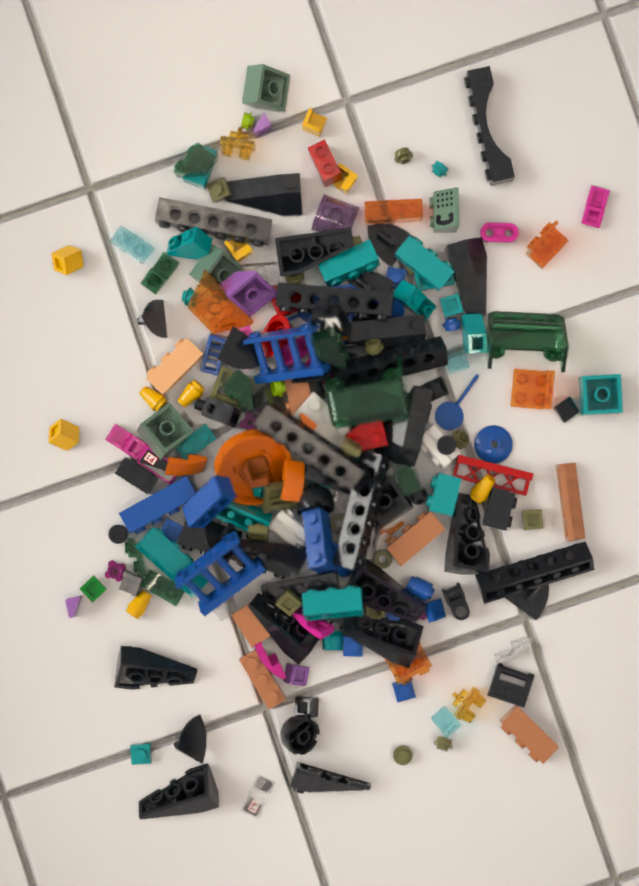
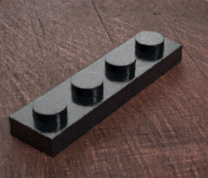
(301, 585)

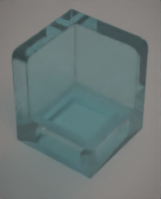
(457, 362)
(446, 721)

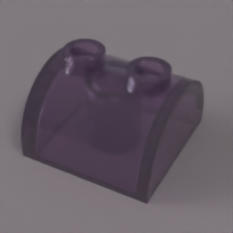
(334, 214)

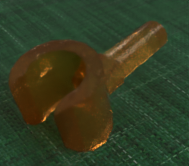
(392, 530)

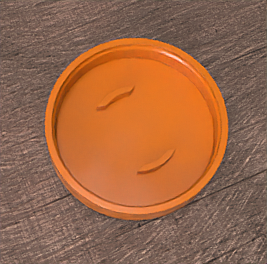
(245, 446)

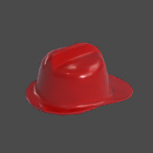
(276, 323)

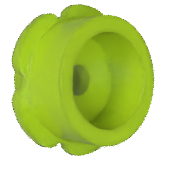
(247, 120)
(278, 388)

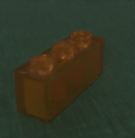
(393, 211)

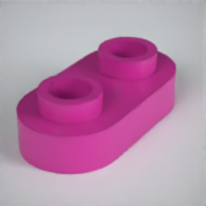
(498, 231)

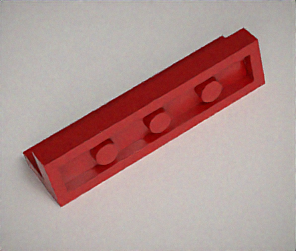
(498, 469)

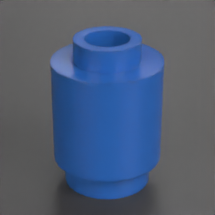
(420, 588)

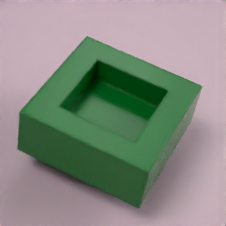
(93, 588)

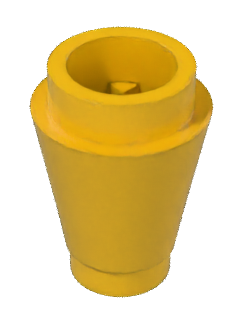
(191, 393)
(153, 399)
(482, 489)
(139, 604)

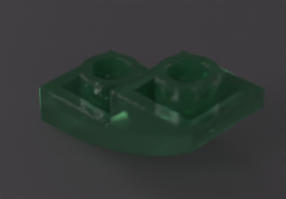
(160, 273)
(139, 565)
(162, 587)

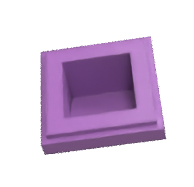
(262, 126)
(73, 605)
(296, 674)

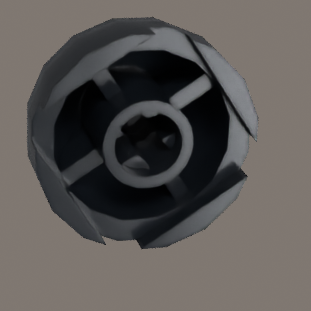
(315, 497)
(299, 734)

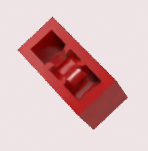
(325, 163)

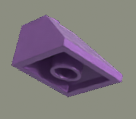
(248, 291)

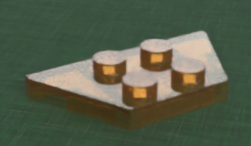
(215, 308)

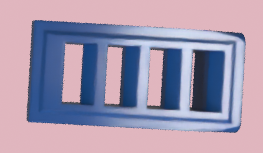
(214, 371)

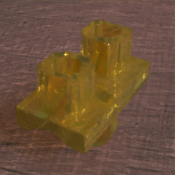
(228, 143)
(463, 711)

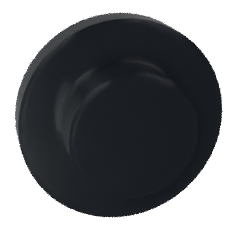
(446, 445)
(118, 534)

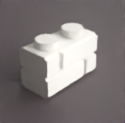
(429, 444)
(288, 528)

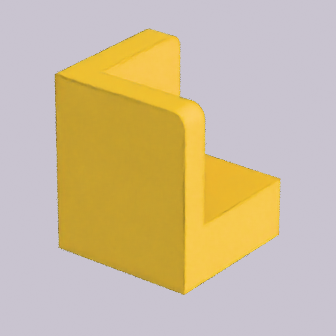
(313, 123)
(348, 179)
(238, 250)
(67, 260)
(63, 434)

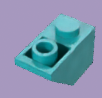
(190, 244)
(414, 299)
(474, 334)

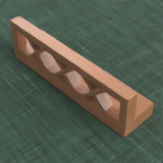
(570, 501)

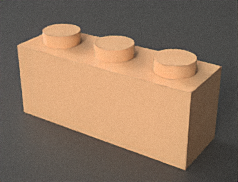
(174, 366)

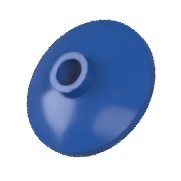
(483, 444)

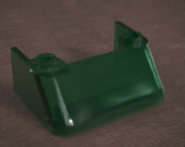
(527, 333)
(368, 401)

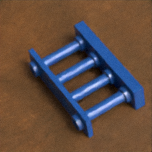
(284, 372)
(224, 590)

